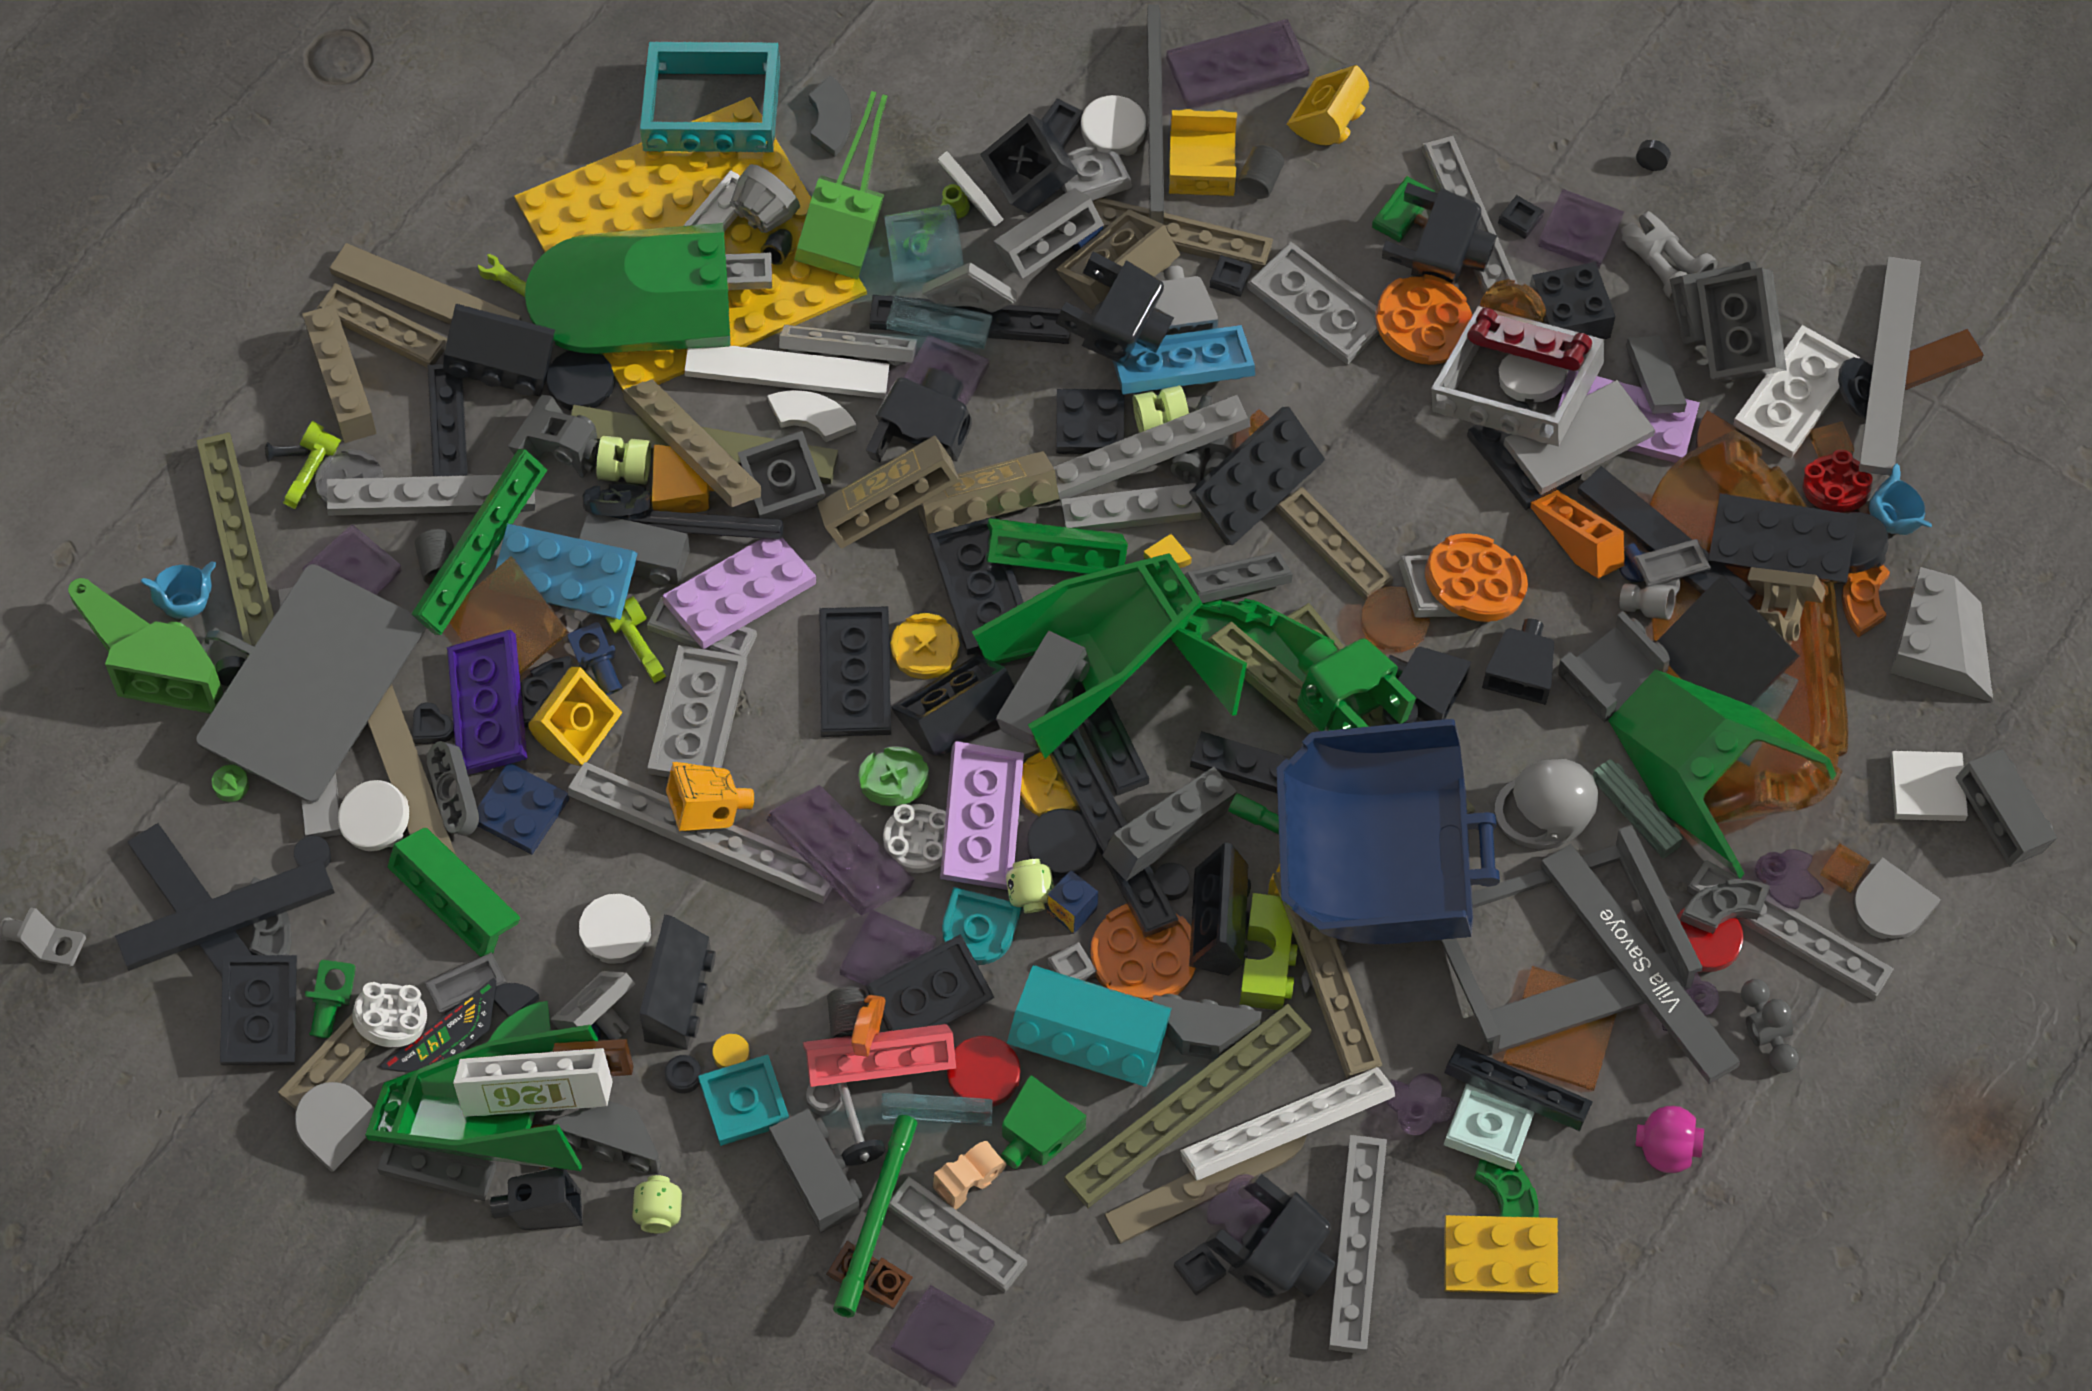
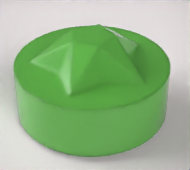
(230, 783)

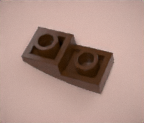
(883, 1280)

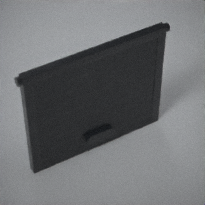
(1727, 645)

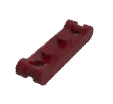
(1529, 340)

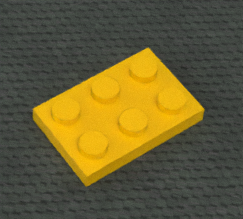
(1500, 1254)

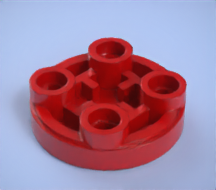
(1837, 483)
(1717, 949)
(985, 1070)

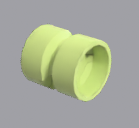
(1154, 410)
(635, 456)

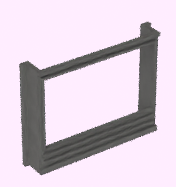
(1592, 996)

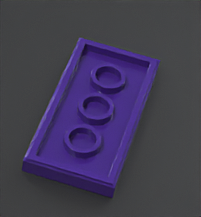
(487, 701)

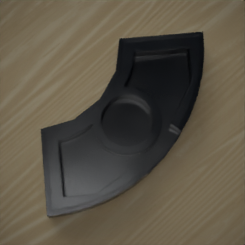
(540, 684)

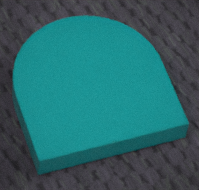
(983, 922)

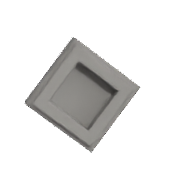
(1073, 963)

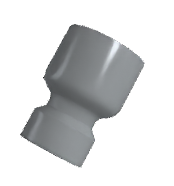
(1653, 601)

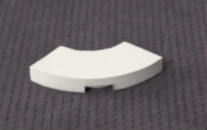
(813, 412)

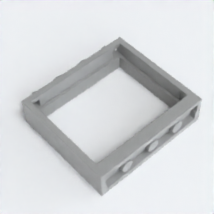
(1502, 416)

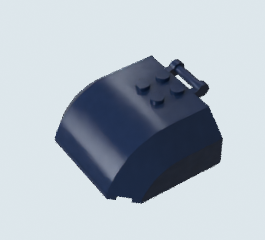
(1381, 834)

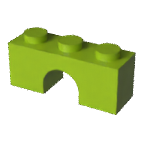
(1266, 980)

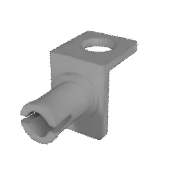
(42, 938)

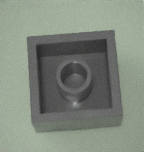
(785, 476)

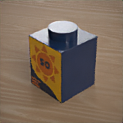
(1072, 901)

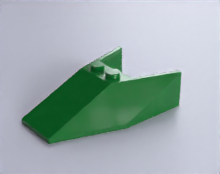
(1112, 613)
(1687, 740)
(426, 1113)

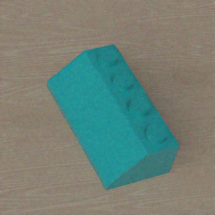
(1089, 1026)

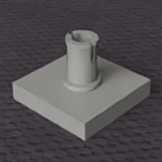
(595, 1004)

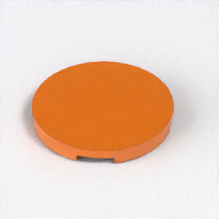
(1422, 318)
(1476, 577)
(1141, 964)

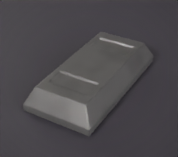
(1672, 562)
(463, 981)

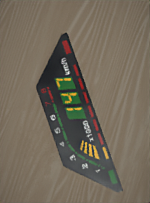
(449, 1034)

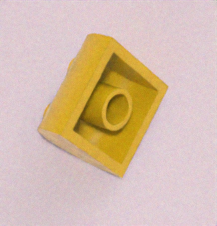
(1330, 106)
(574, 718)

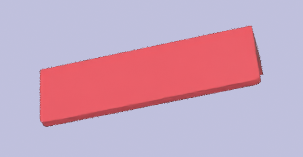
(890, 1055)

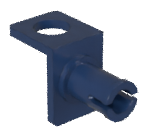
(598, 661)

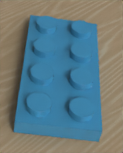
(1187, 360)
(572, 570)

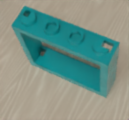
(711, 59)

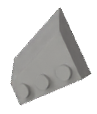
(1944, 637)

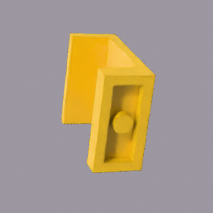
(1202, 152)

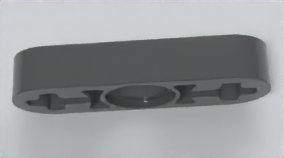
(460, 810)

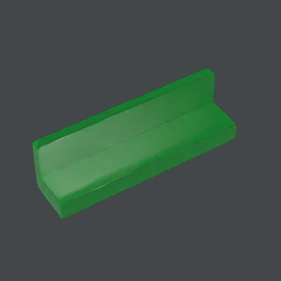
(1054, 547)
(452, 890)

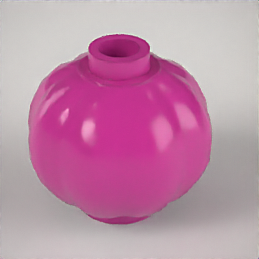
(1670, 1139)

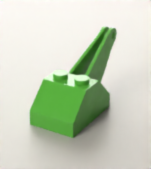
(843, 214)
(148, 660)

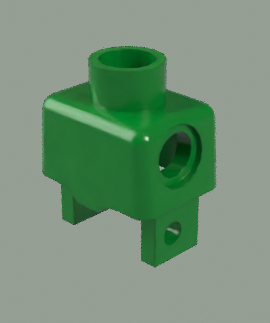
(1350, 684)

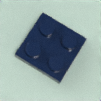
(521, 808)

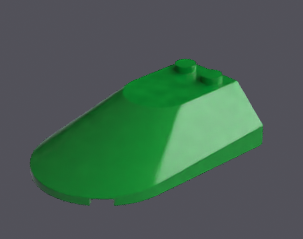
(634, 290)

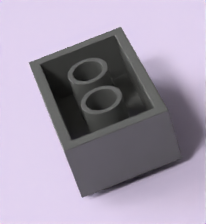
(1741, 324)

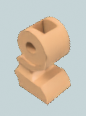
(975, 1168)

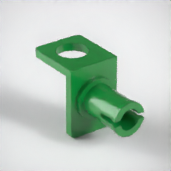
(328, 1000)

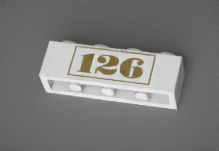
(533, 1082)

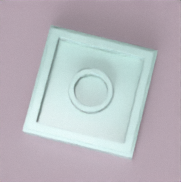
(1489, 1127)

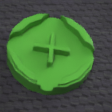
(894, 776)

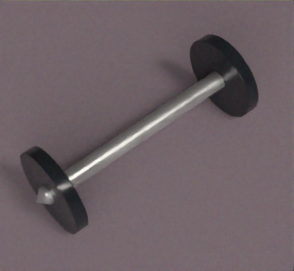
(863, 1150)

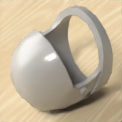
(1555, 798)

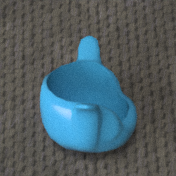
(1898, 505)
(181, 590)

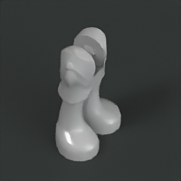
(1660, 239)

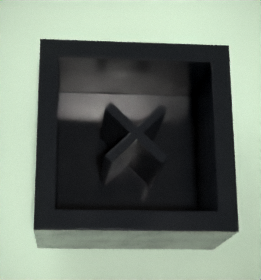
(1029, 163)
(1576, 300)

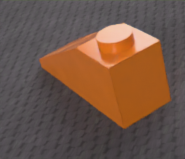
(1583, 535)

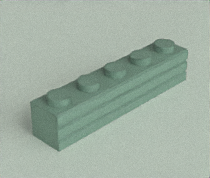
(1637, 808)

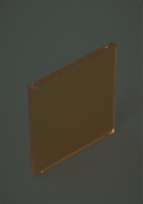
(510, 602)
(1569, 1055)

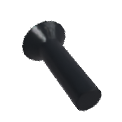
(277, 451)

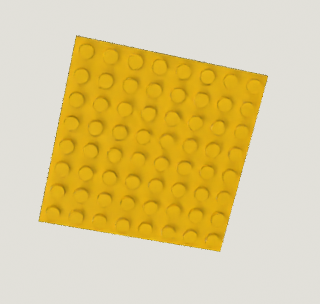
(663, 191)

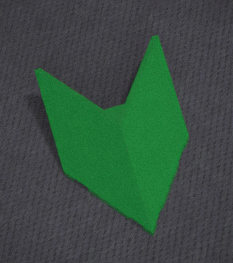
(1270, 629)

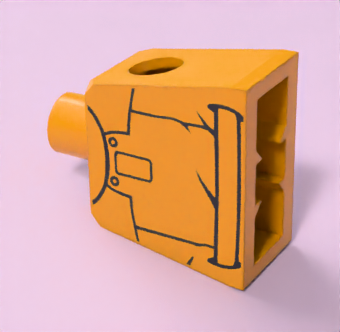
(705, 797)

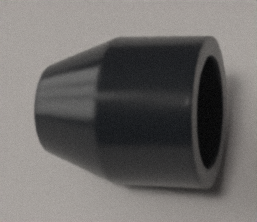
(779, 246)

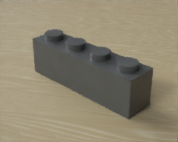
(1169, 823)

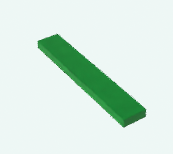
(479, 542)

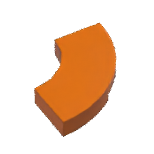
(1862, 600)
(867, 1025)

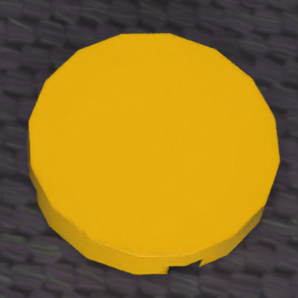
(925, 646)
(1043, 787)

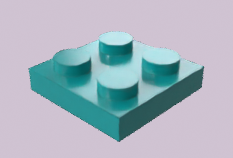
(743, 1099)

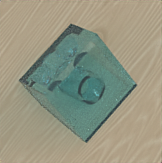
(924, 243)

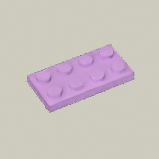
(1671, 429)
(739, 590)
(981, 815)

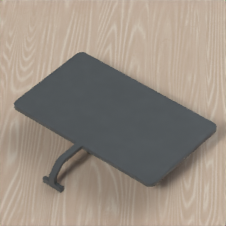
(309, 682)

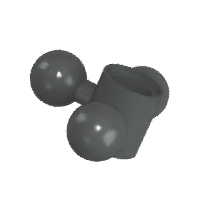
(1770, 1024)

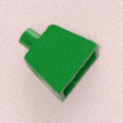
(1039, 1125)

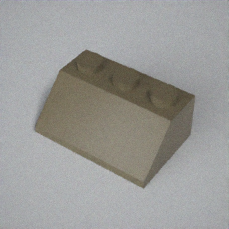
(1127, 238)

